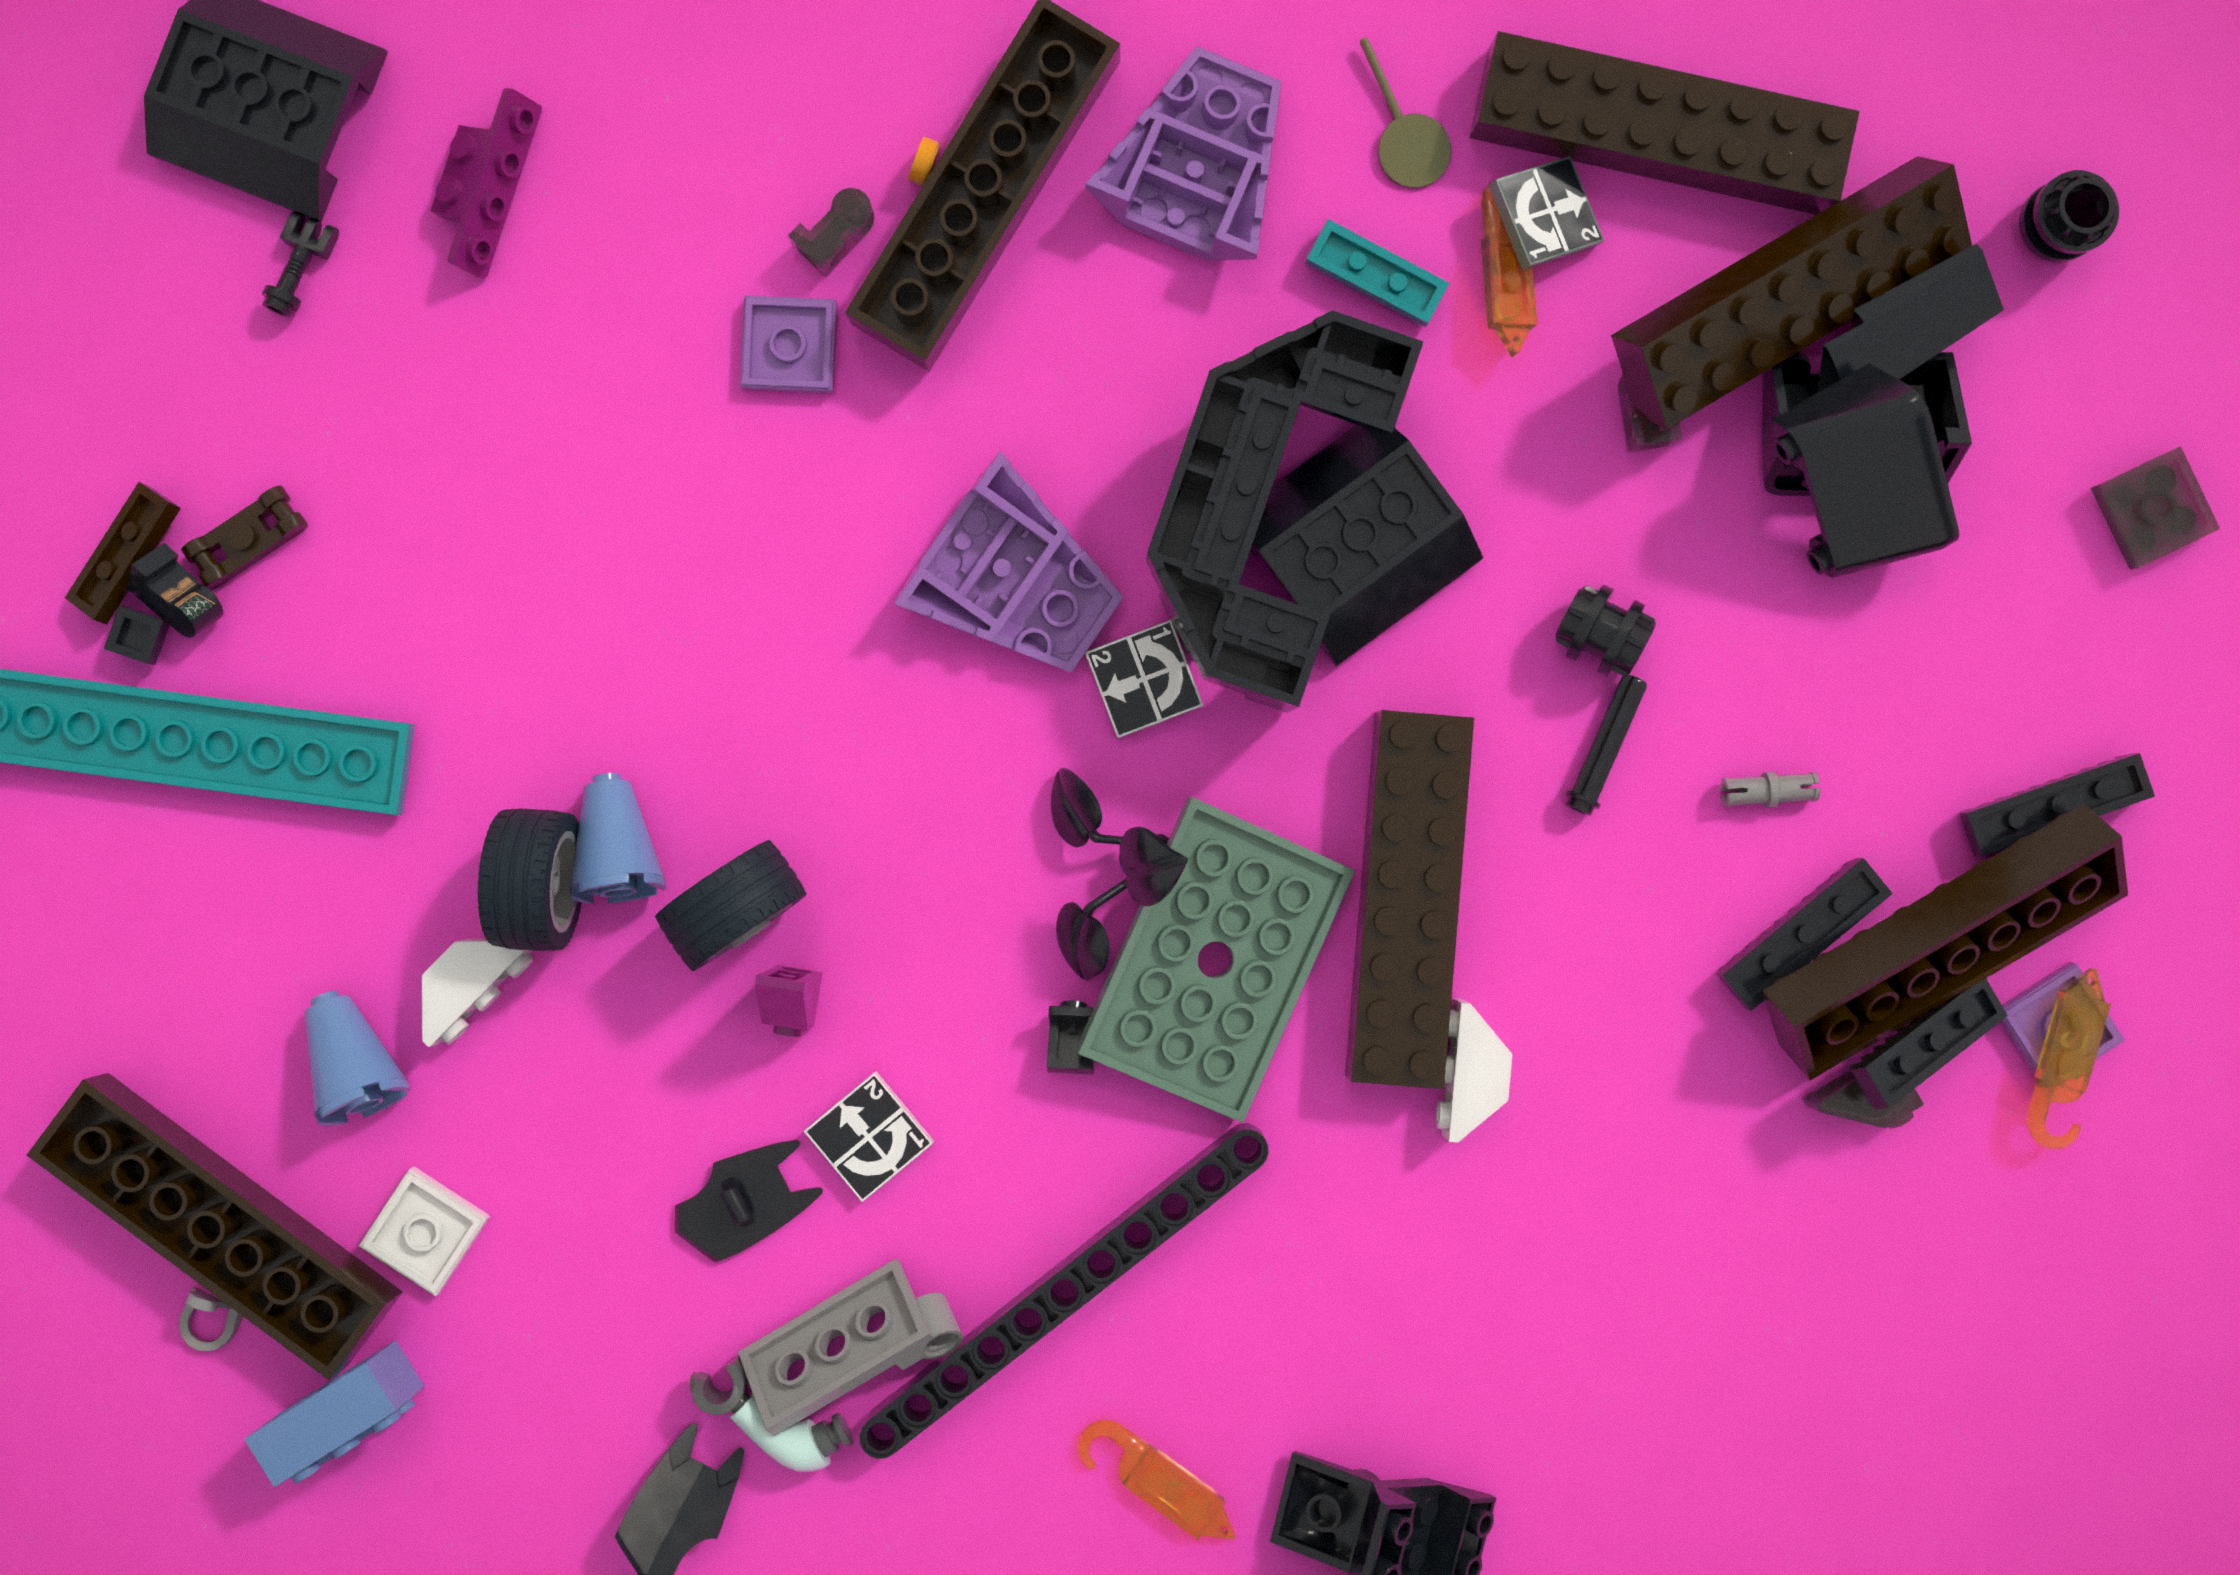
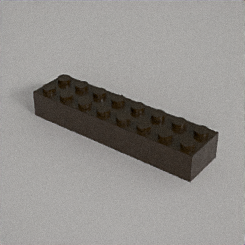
(1663, 124)
(984, 183)
(1791, 291)
(1409, 899)
(1947, 940)
(214, 1223)

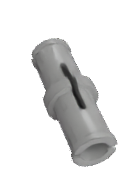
(1770, 789)

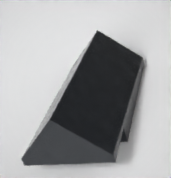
(1915, 319)

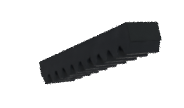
(2100, 787)
(1804, 931)
(1926, 1045)

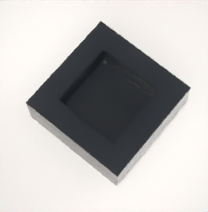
(137, 635)

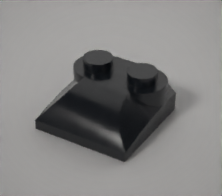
(1322, 1509)

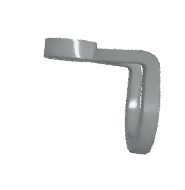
(202, 1301)

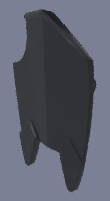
(742, 1202)
(677, 1508)

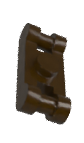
(245, 538)

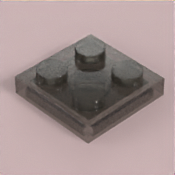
(2155, 508)

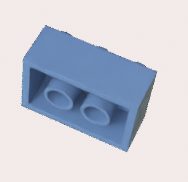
(336, 1416)

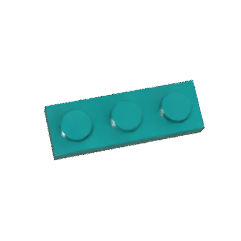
(1376, 273)

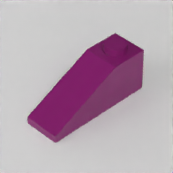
(788, 998)

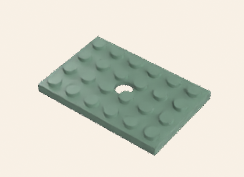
(1218, 1032)

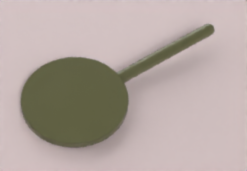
(1413, 146)

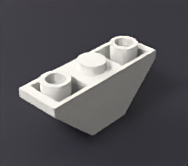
(461, 982)
(1474, 1075)

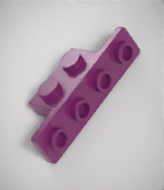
(483, 180)

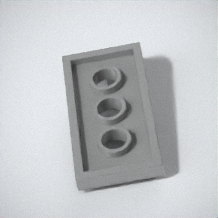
(910, 1333)

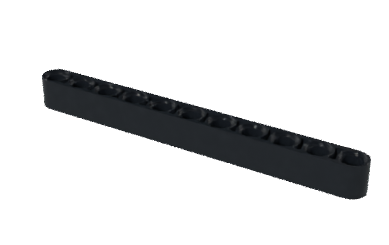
(1052, 1309)

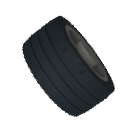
(528, 880)
(730, 905)

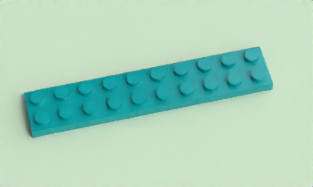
(204, 742)

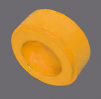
(924, 161)

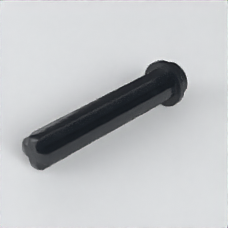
(1606, 745)

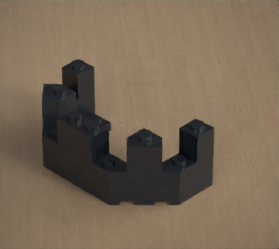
(1224, 482)

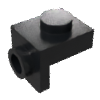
(1065, 1031)

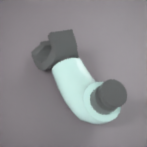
(799, 1447)

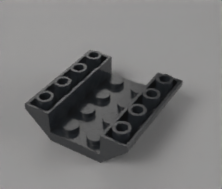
(256, 99)
(1363, 536)
(1422, 1529)

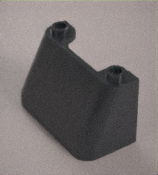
(1792, 383)
(1868, 472)

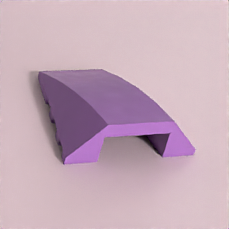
(1197, 160)
(1012, 574)

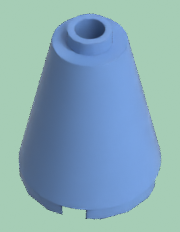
(613, 846)
(348, 1062)

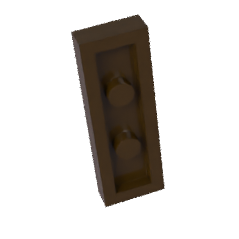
(129, 538)

